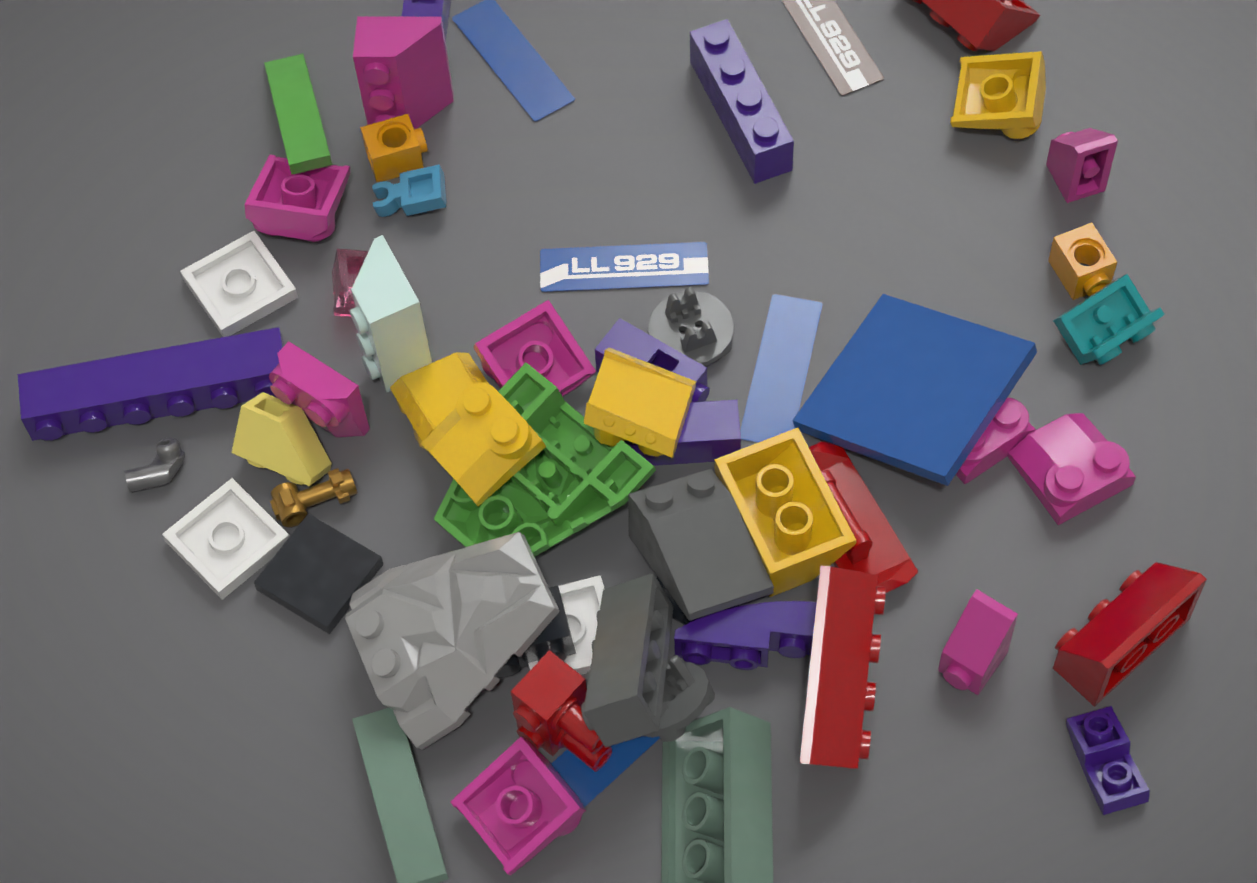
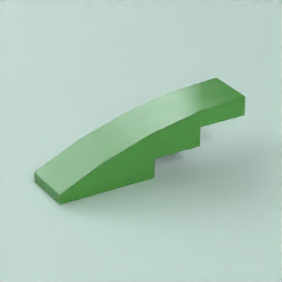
(297, 114)

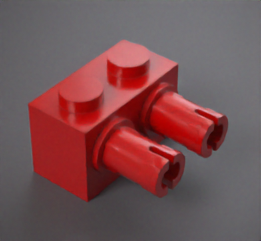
(550, 712)

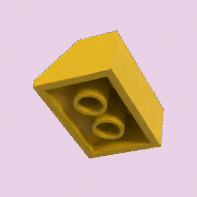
(786, 508)

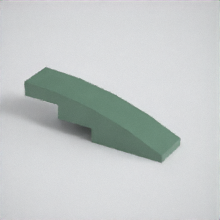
(399, 799)

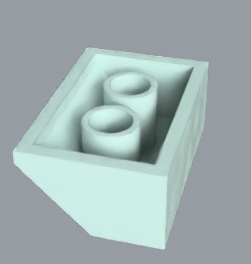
(388, 318)

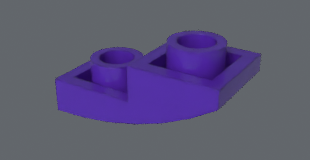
(1107, 761)

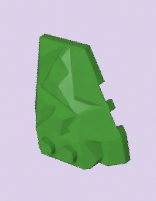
(557, 490)

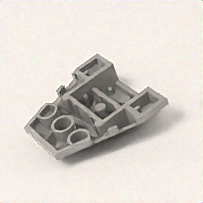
(446, 628)

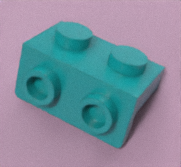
(1106, 320)

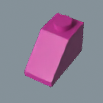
(1081, 162)
(977, 643)

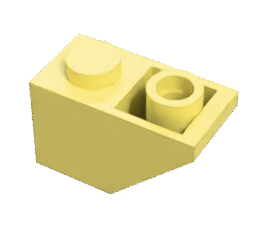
(280, 439)

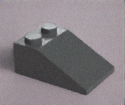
(697, 544)

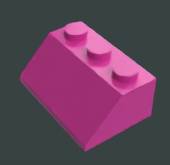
(402, 67)

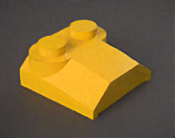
(1001, 93)
(483, 441)

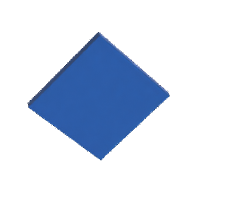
(915, 388)

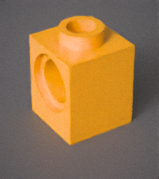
(393, 147)
(1085, 247)

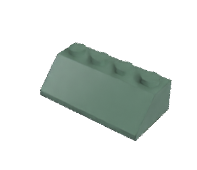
(718, 801)

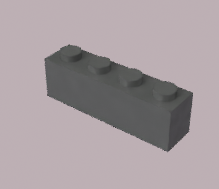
(628, 661)

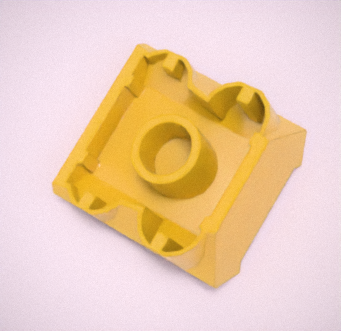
(433, 390)
(638, 404)

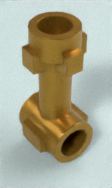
(290, 503)

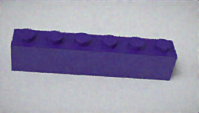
(148, 384)

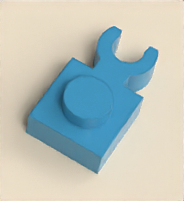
(416, 193)

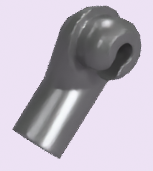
(161, 470)

